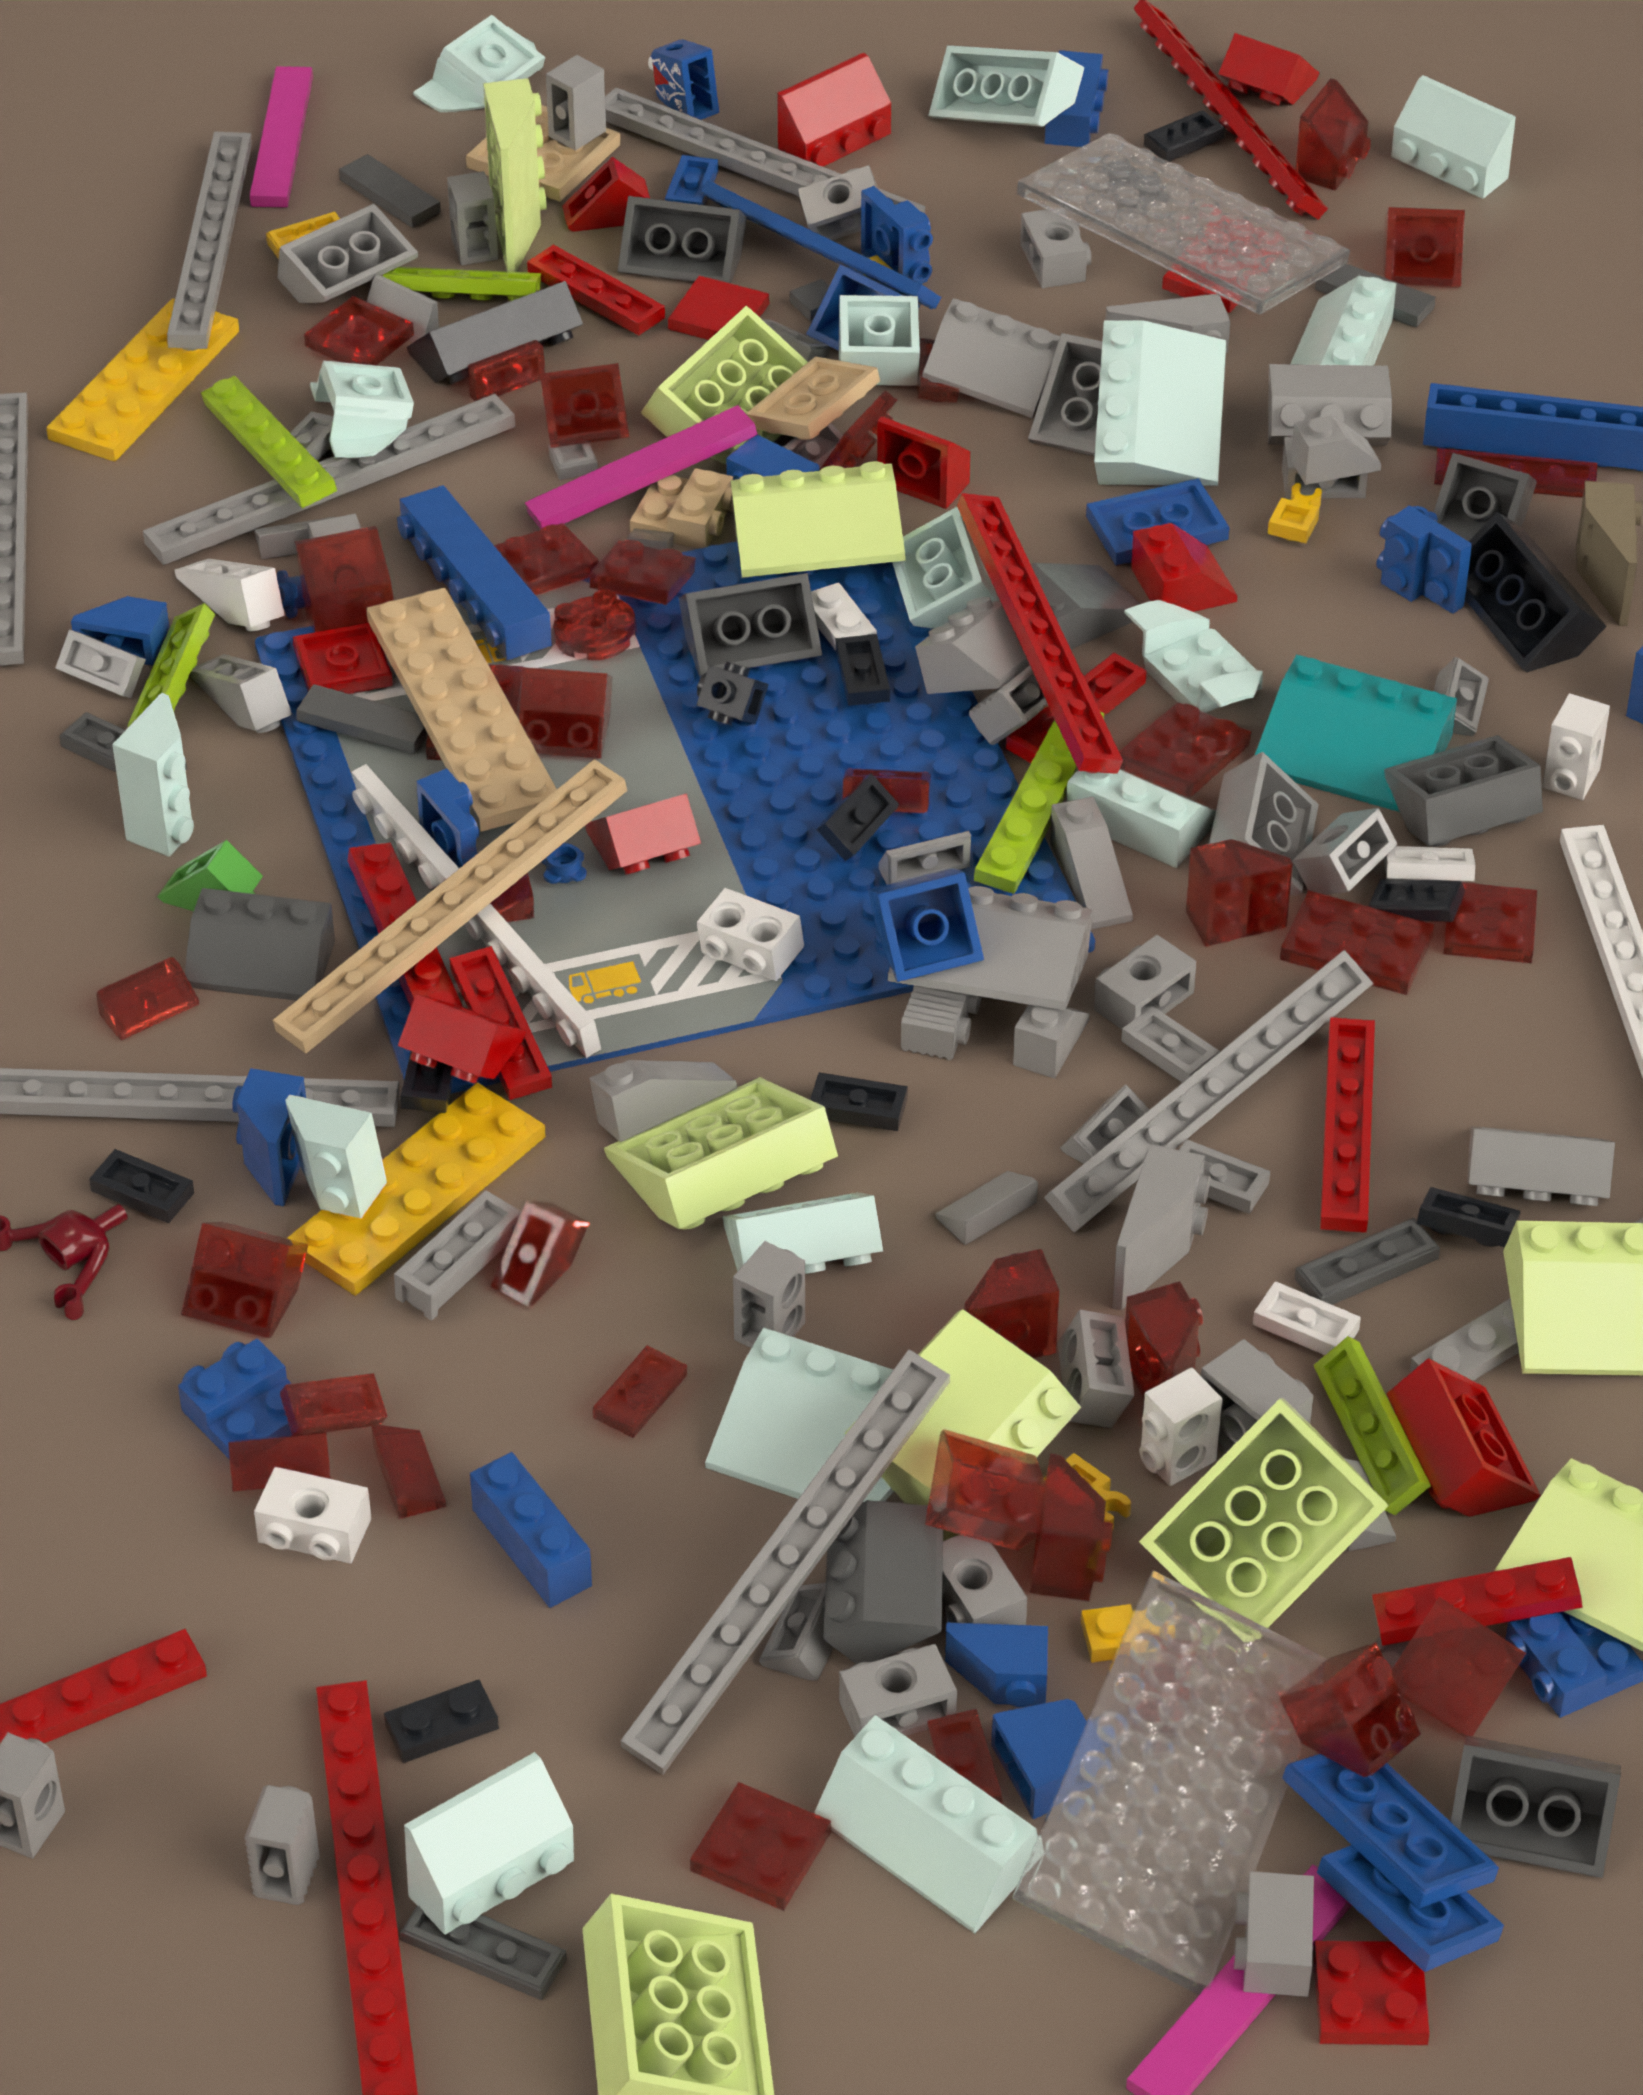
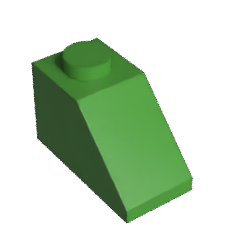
(216, 869)

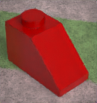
(604, 198)

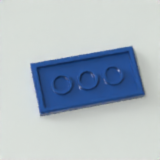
(1393, 1829)

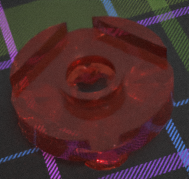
(576, 623)

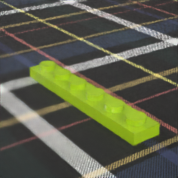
(269, 441)
(1027, 815)

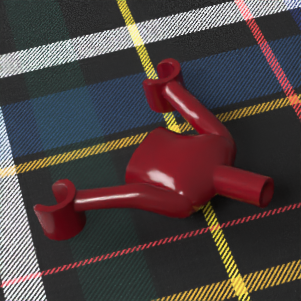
(66, 1242)

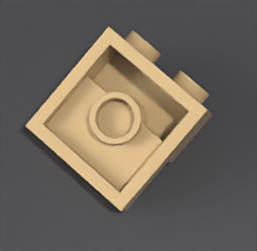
(687, 507)

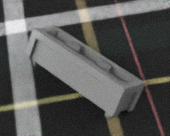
(456, 1254)

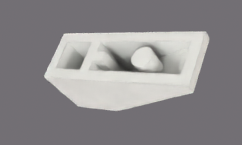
(235, 591)

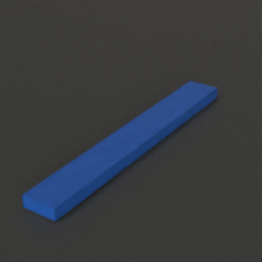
(821, 245)

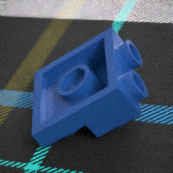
(896, 234)
(1424, 559)
(447, 816)
(237, 1395)
(1573, 1661)

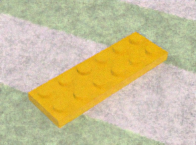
(135, 388)
(425, 1186)

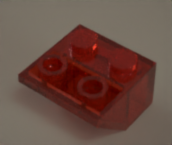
(565, 711)
(1237, 891)
(243, 1278)
(1352, 1711)

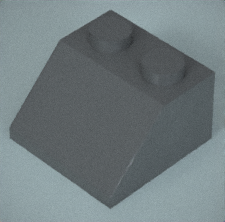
(1477, 491)

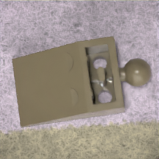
(1609, 544)

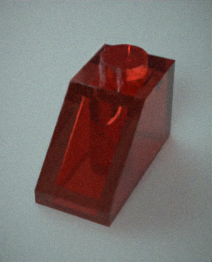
(538, 1251)

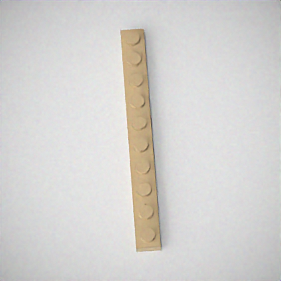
(449, 906)

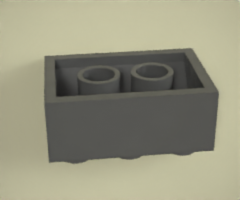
(681, 240)
(751, 623)
(1466, 790)
(258, 944)
(883, 1581)
(1536, 1805)

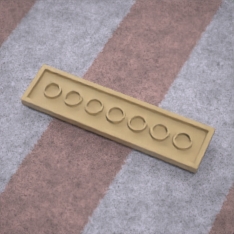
(462, 706)

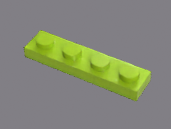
(478, 283)
(176, 658)
(1371, 1425)

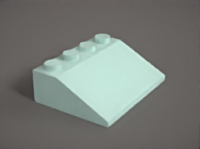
(1159, 405)
(792, 1413)

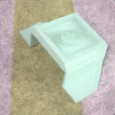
(477, 57)
(368, 406)
(1191, 658)

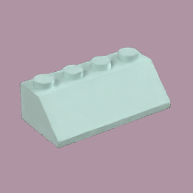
(1004, 86)
(1348, 324)
(926, 1824)

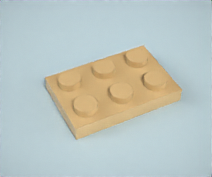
(813, 397)

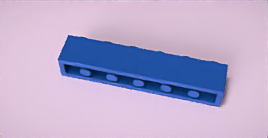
(1534, 426)
(474, 572)

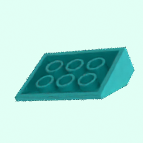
(1347, 726)

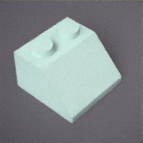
(881, 335)
(337, 1154)

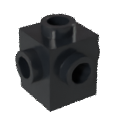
(731, 694)

